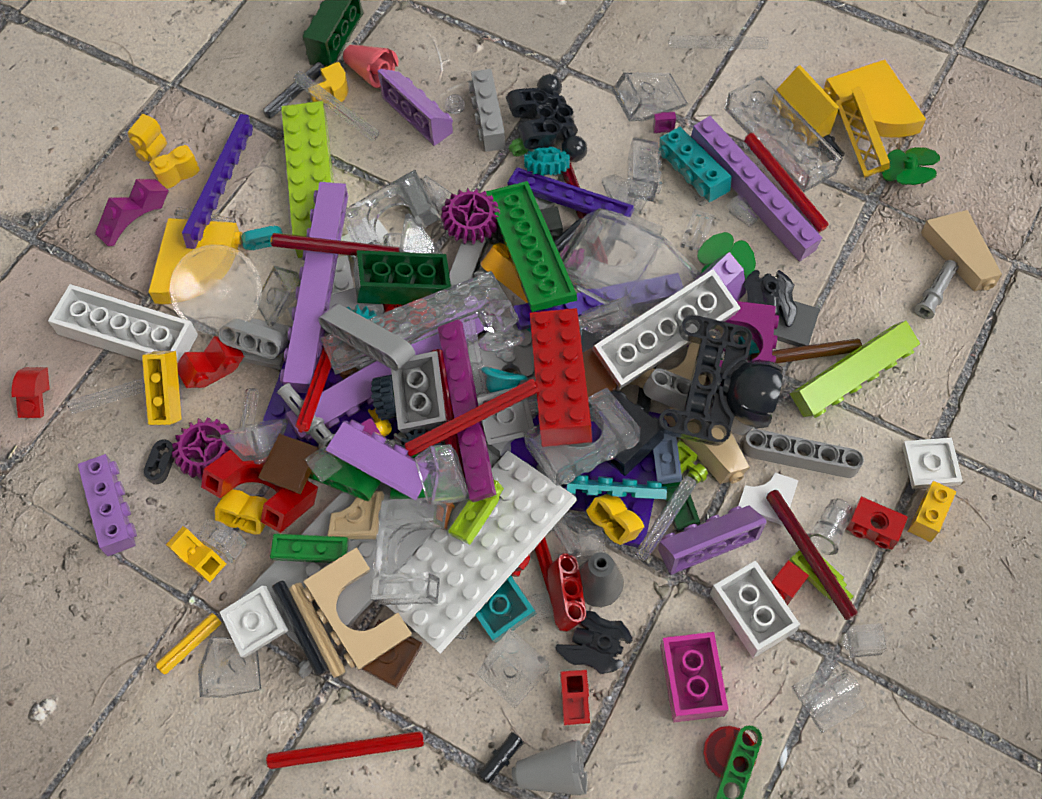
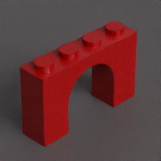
(279, 510)

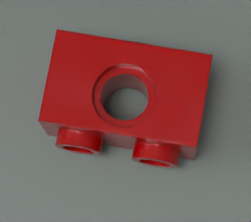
(890, 522)

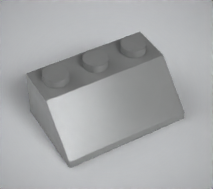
(419, 394)

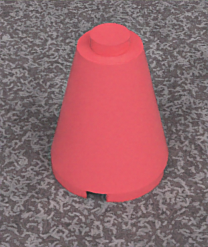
(368, 60)

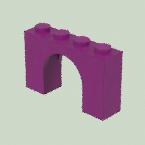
(761, 322)

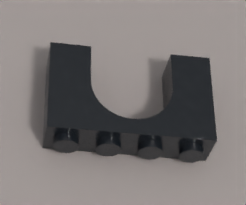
(649, 436)

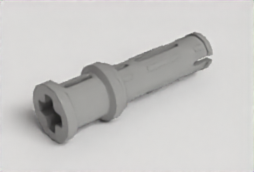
(934, 295)
(317, 425)

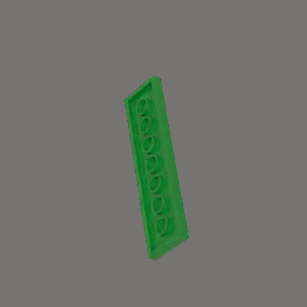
(532, 248)

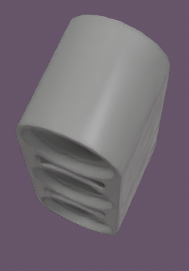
(262, 342)

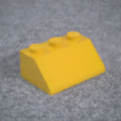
(809, 100)

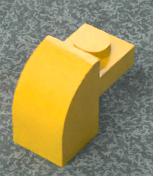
(334, 82)
(195, 554)

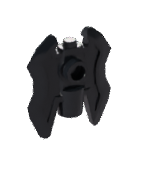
(772, 292)
(597, 644)

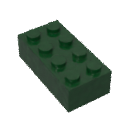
(331, 30)
(398, 276)

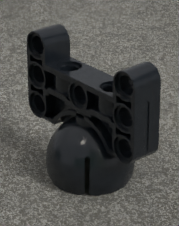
(747, 388)

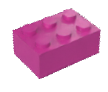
(693, 677)

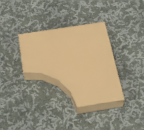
(357, 520)

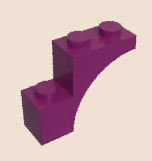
(121, 211)

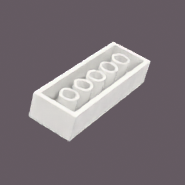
(119, 325)
(656, 333)

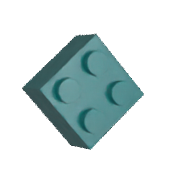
(505, 610)

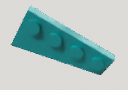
(594, 487)

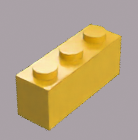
(161, 387)

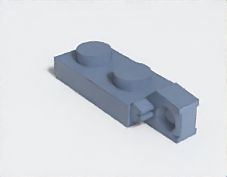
(667, 460)

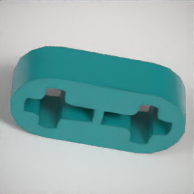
(259, 238)

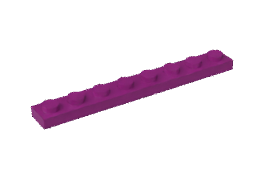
(463, 399)

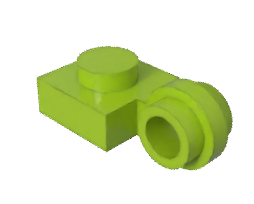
(687, 458)

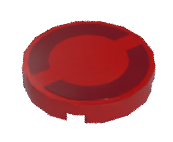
(718, 747)

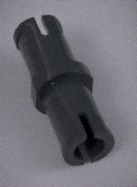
(500, 758)

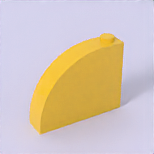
(885, 95)
(174, 249)

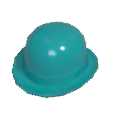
(501, 380)

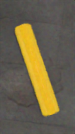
(188, 643)

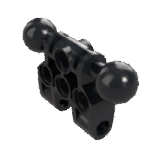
(548, 116)

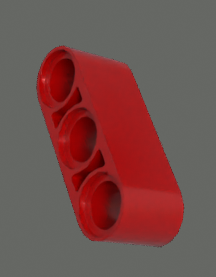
(566, 592)

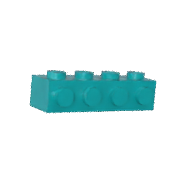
(695, 164)

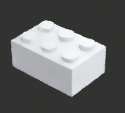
(754, 609)

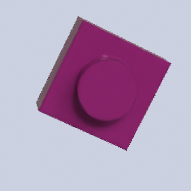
(664, 122)

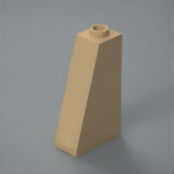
(959, 240)
(723, 461)

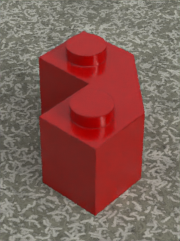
(207, 367)

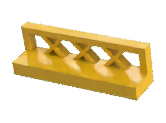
(870, 129)

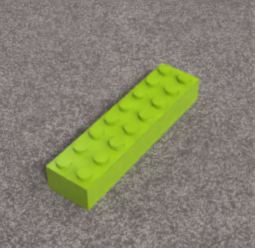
(306, 160)

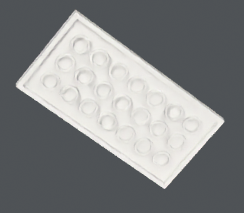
(474, 572)

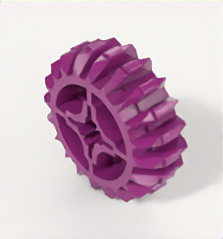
(460, 207)
(192, 443)

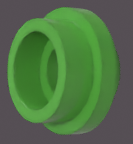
(517, 148)

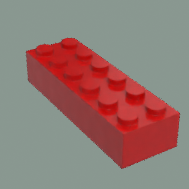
(560, 378)

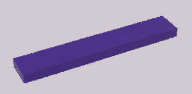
(567, 194)

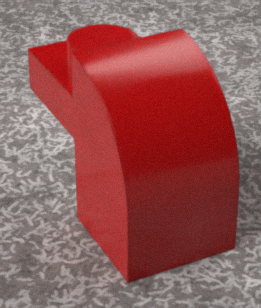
(28, 389)
(575, 697)

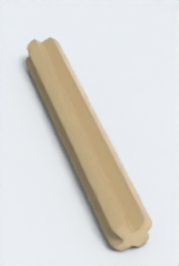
(317, 630)

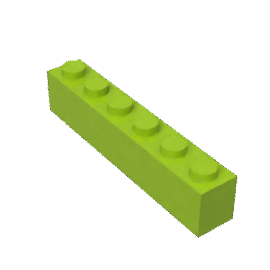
(854, 369)

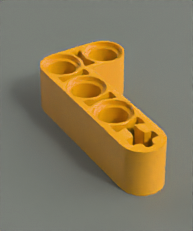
(501, 265)

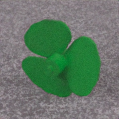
(908, 167)
(723, 243)

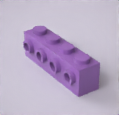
(107, 505)

